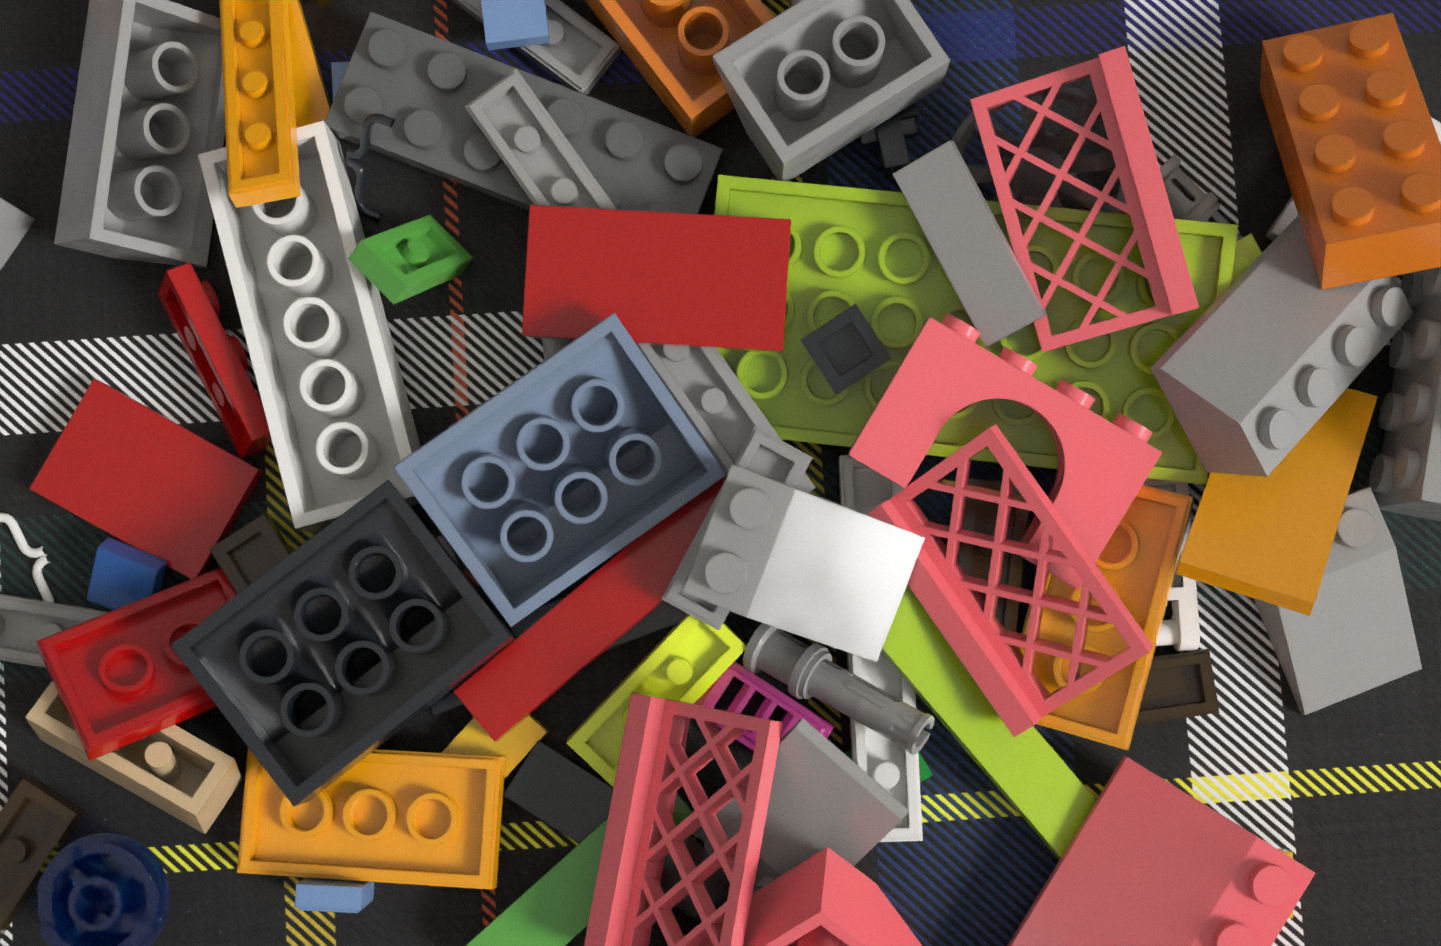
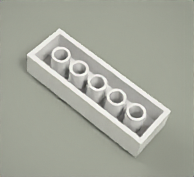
(315, 335)

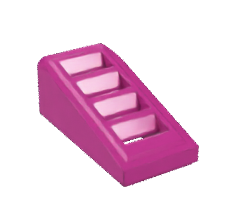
(773, 698)

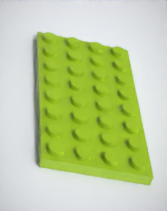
(874, 254)

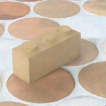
(163, 768)

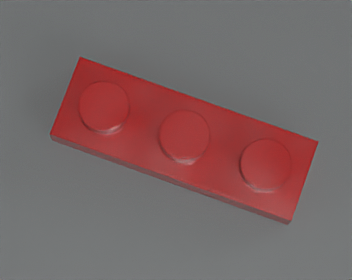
(216, 358)

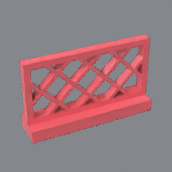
(1140, 181)
(971, 622)
(643, 831)

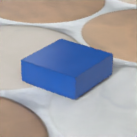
(124, 575)

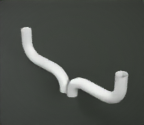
(30, 552)

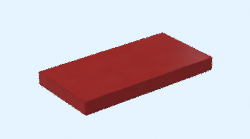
(660, 273)

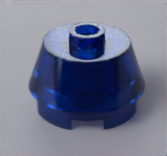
(103, 894)

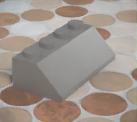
(138, 122)
(1274, 356)

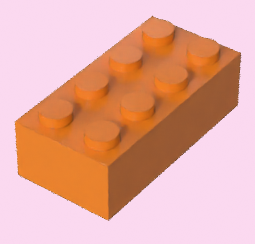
(675, 47)
(1356, 149)

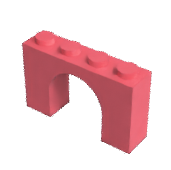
(946, 370)

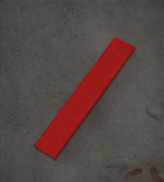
(583, 622)

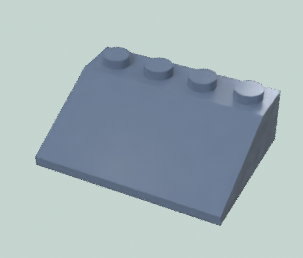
(560, 469)

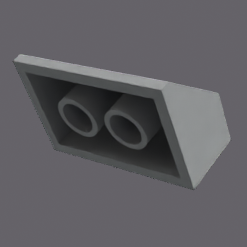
(828, 76)

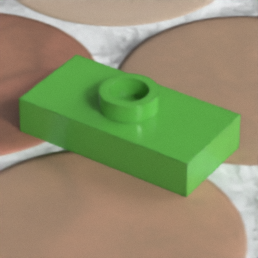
(410, 258)

